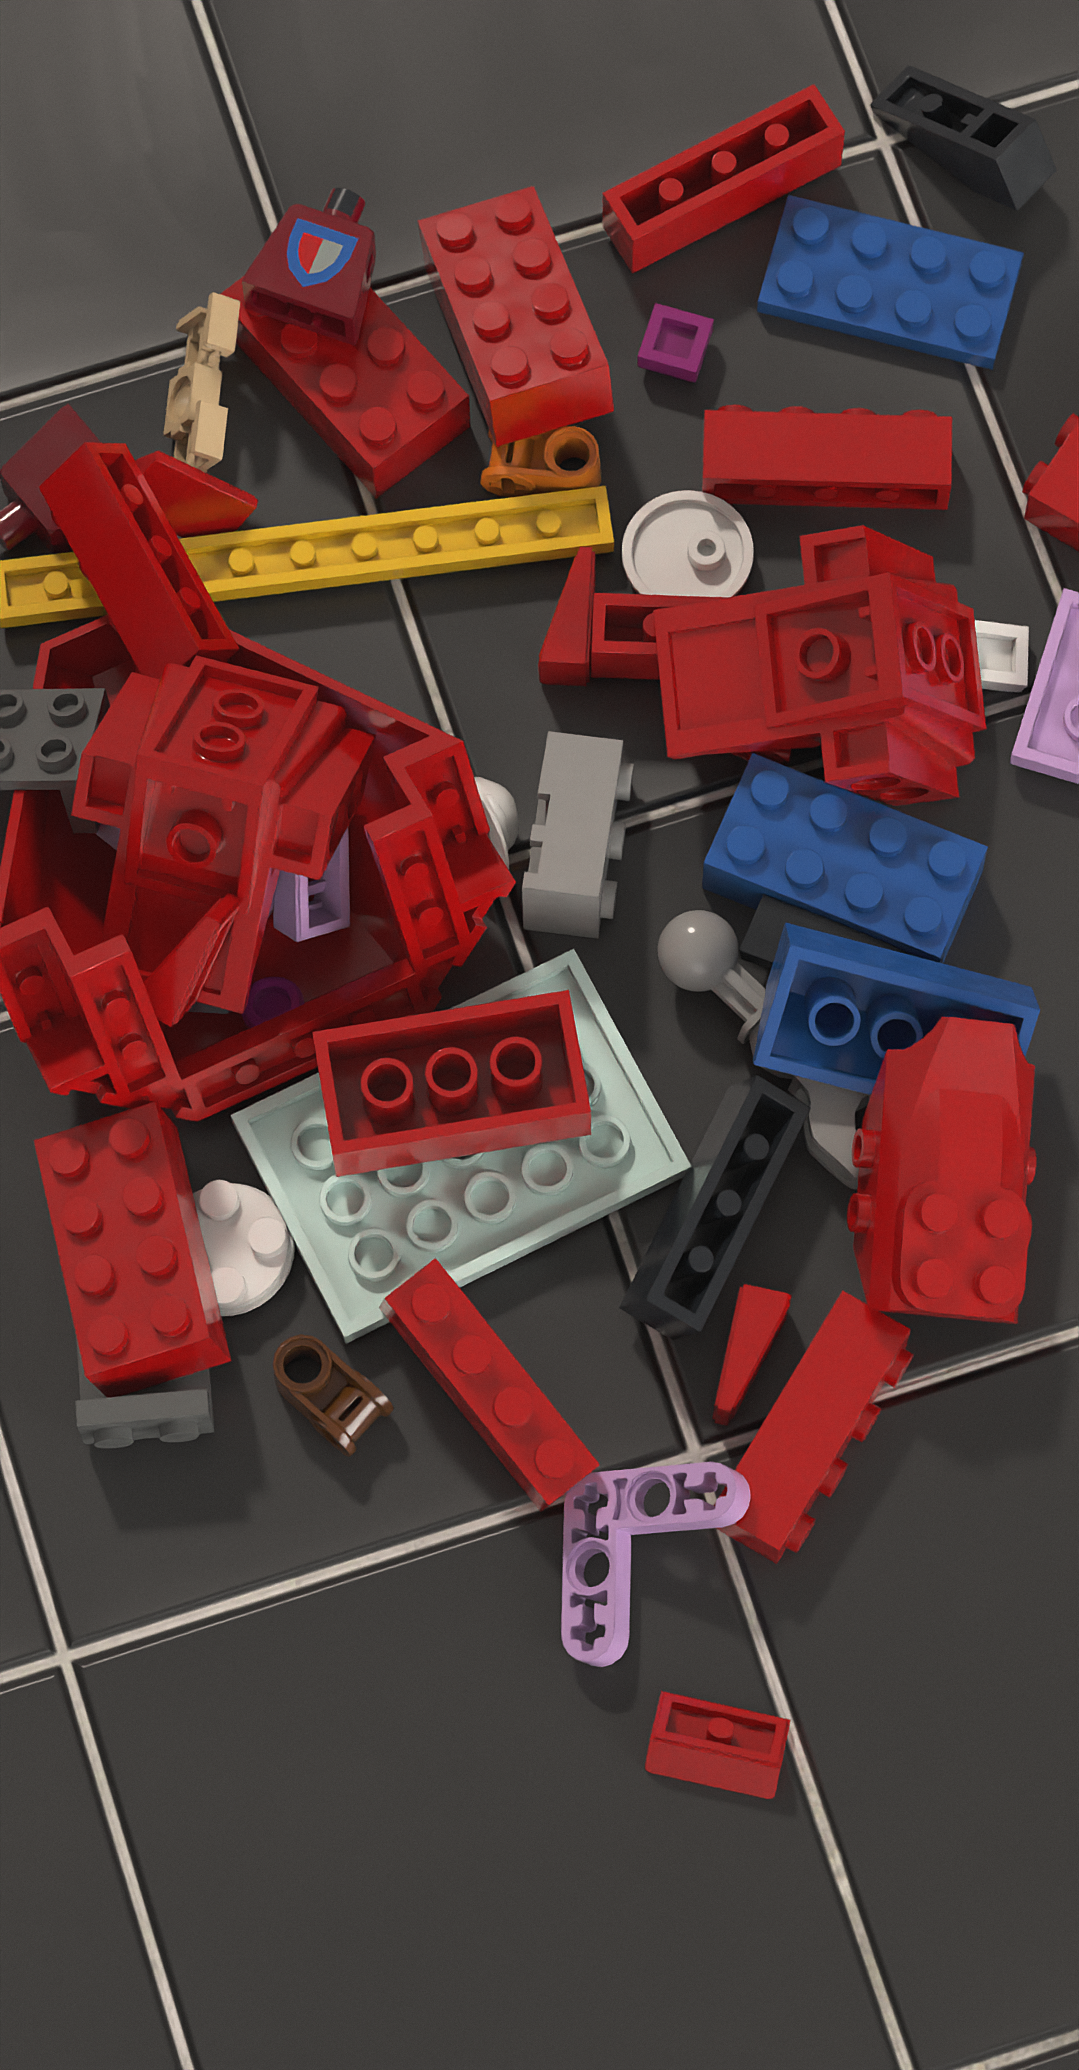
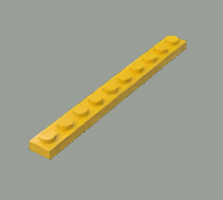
(338, 552)

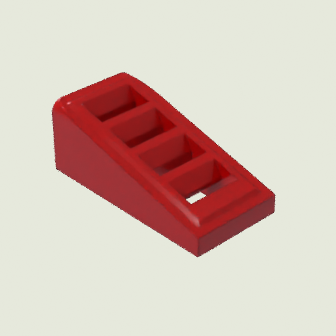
(568, 643)
(181, 975)
(753, 1331)

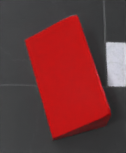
(193, 499)
(717, 1745)

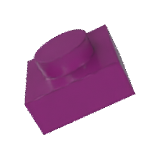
(675, 342)

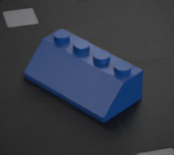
(844, 1002)

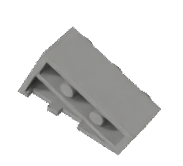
(576, 835)

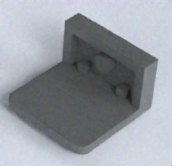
(45, 739)
(168, 1410)

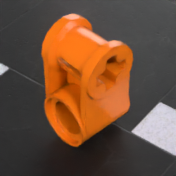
(537, 463)

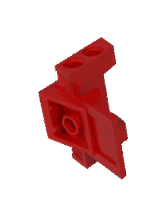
(852, 661)
(214, 794)

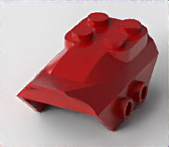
(946, 1175)

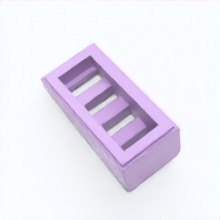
(331, 902)

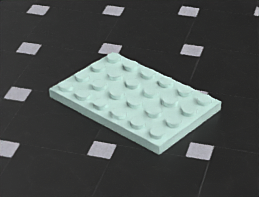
(468, 1211)

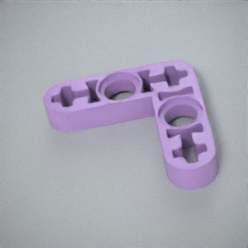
(620, 1520)

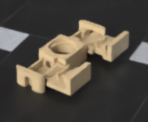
(193, 395)

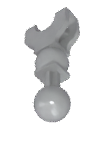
(702, 954)

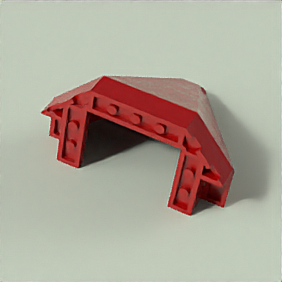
(416, 908)

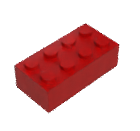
(516, 316)
(373, 402)
(452, 1083)
(131, 1251)

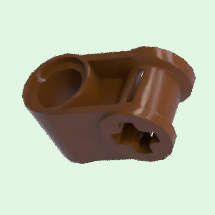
(331, 1395)

